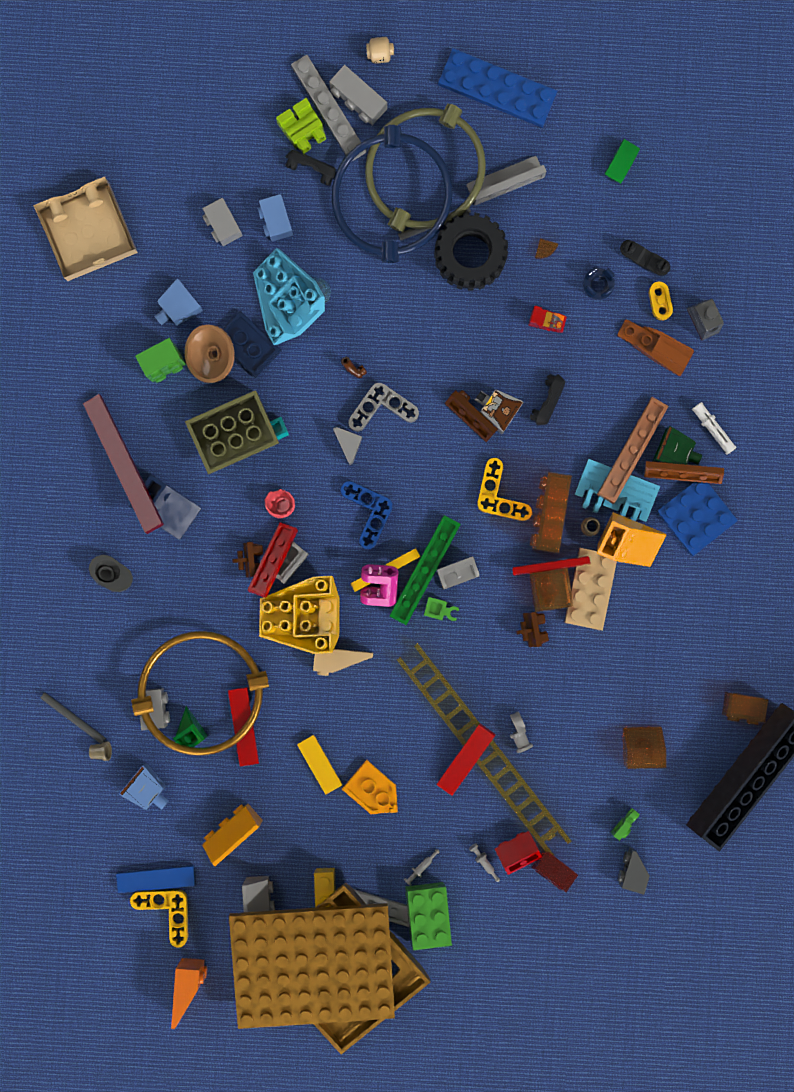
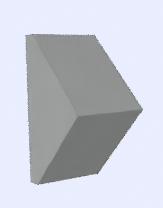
(349, 443)

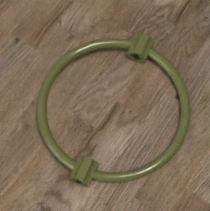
(449, 118)

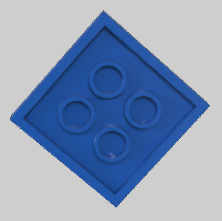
(696, 516)

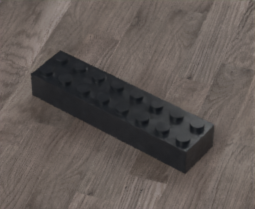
(746, 780)

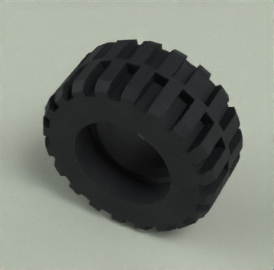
(476, 227)

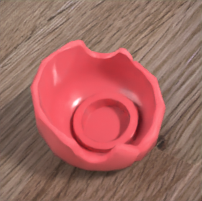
(280, 503)

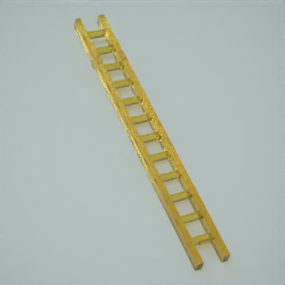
(458, 733)

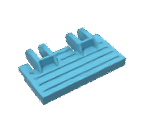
(635, 494)

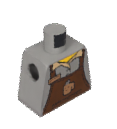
(499, 408)

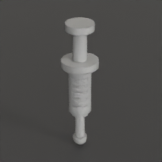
(481, 857)
(421, 867)

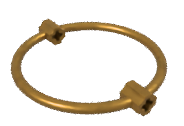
(144, 706)

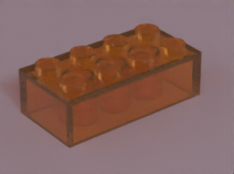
(551, 512)

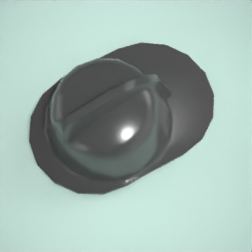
(110, 573)

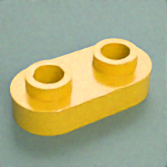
(662, 301)

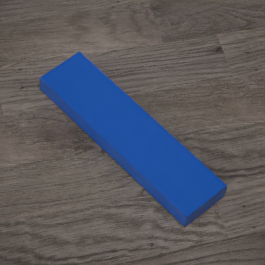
(155, 879)

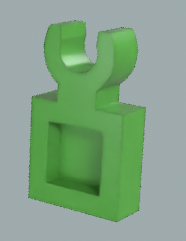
(437, 609)
(623, 829)

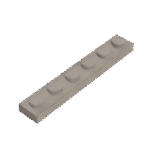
(326, 105)

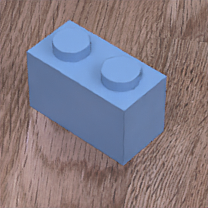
(276, 218)

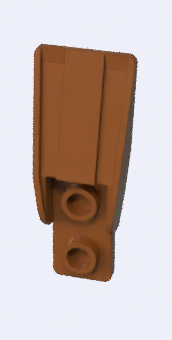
(657, 346)

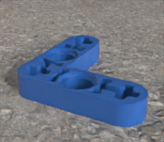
(374, 506)

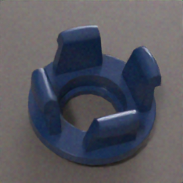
(606, 275)

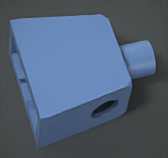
(177, 305)

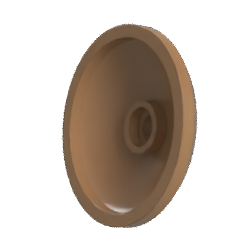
(202, 357)

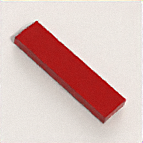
(272, 560)
(553, 565)
(240, 713)
(466, 759)

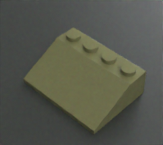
(232, 432)

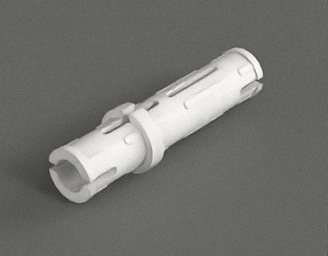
(713, 427)

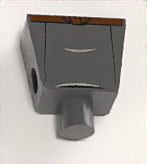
(706, 318)

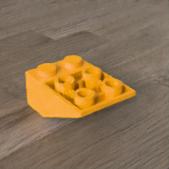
(629, 541)

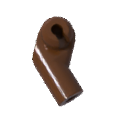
(350, 367)

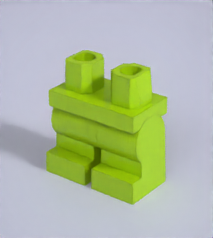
(304, 128)

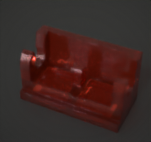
(555, 871)

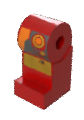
(547, 320)

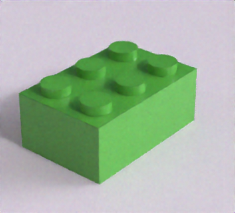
(428, 916)

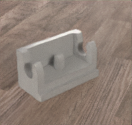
(292, 561)
(458, 572)

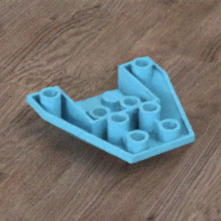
(287, 297)

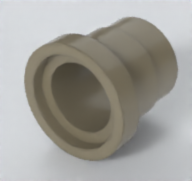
(584, 526)
(101, 751)

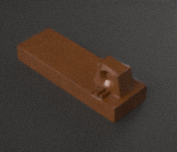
(470, 415)

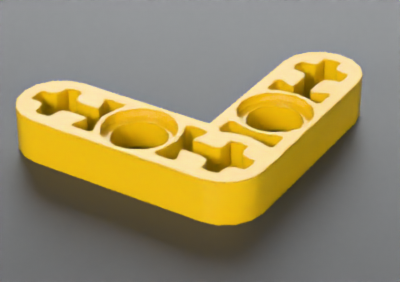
(492, 495)
(169, 903)

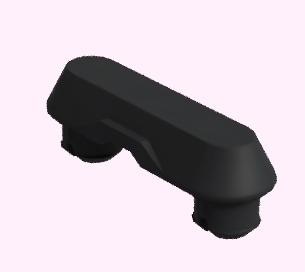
(328, 172)
(645, 258)
(556, 387)

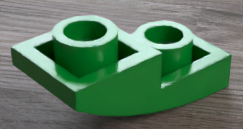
(622, 161)

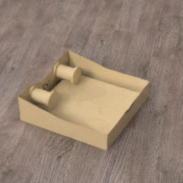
(86, 229)

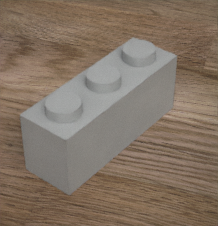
(357, 95)

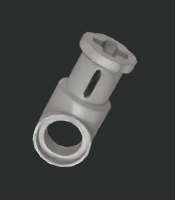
(519, 736)

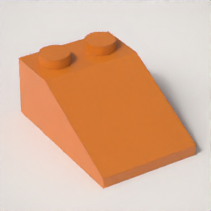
(188, 978)

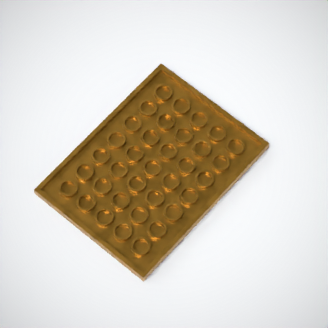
(312, 965)

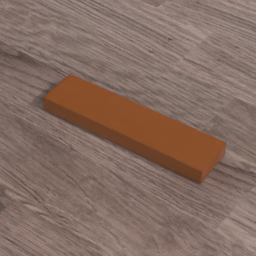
(684, 472)

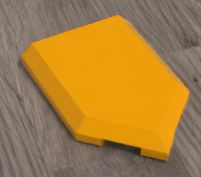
(372, 790)

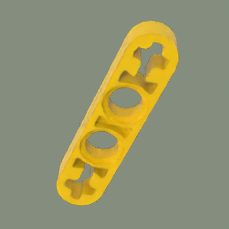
(397, 563)

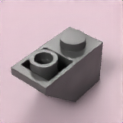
(634, 874)

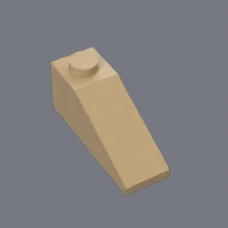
(338, 660)

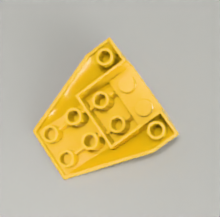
(303, 615)

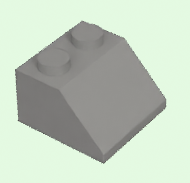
(257, 894)

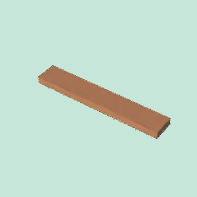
(632, 450)

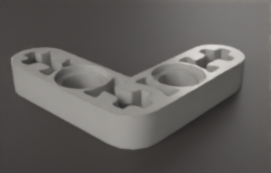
(384, 400)

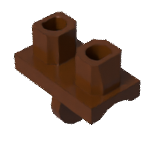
(250, 550)
(530, 629)

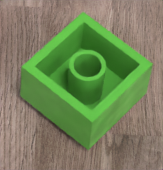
(161, 360)

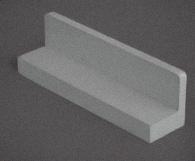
(509, 179)

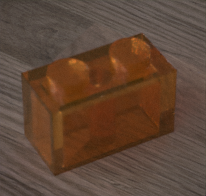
(744, 707)

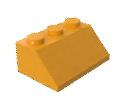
(231, 833)

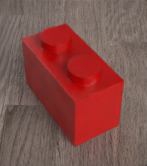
(518, 852)

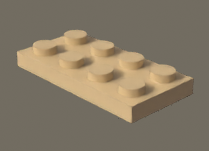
(591, 591)

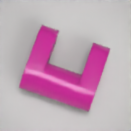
(388, 585)

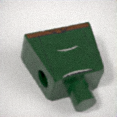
(676, 448)

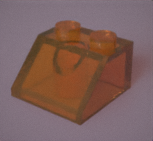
(644, 747)

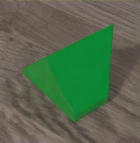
(189, 731)

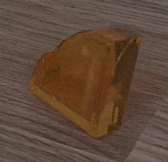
(545, 249)

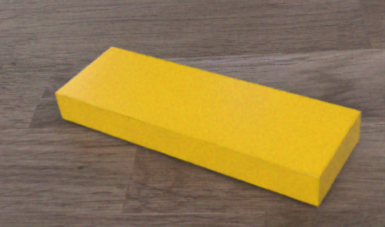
(319, 764)

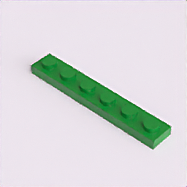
(425, 570)

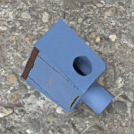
(145, 789)

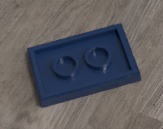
(250, 344)

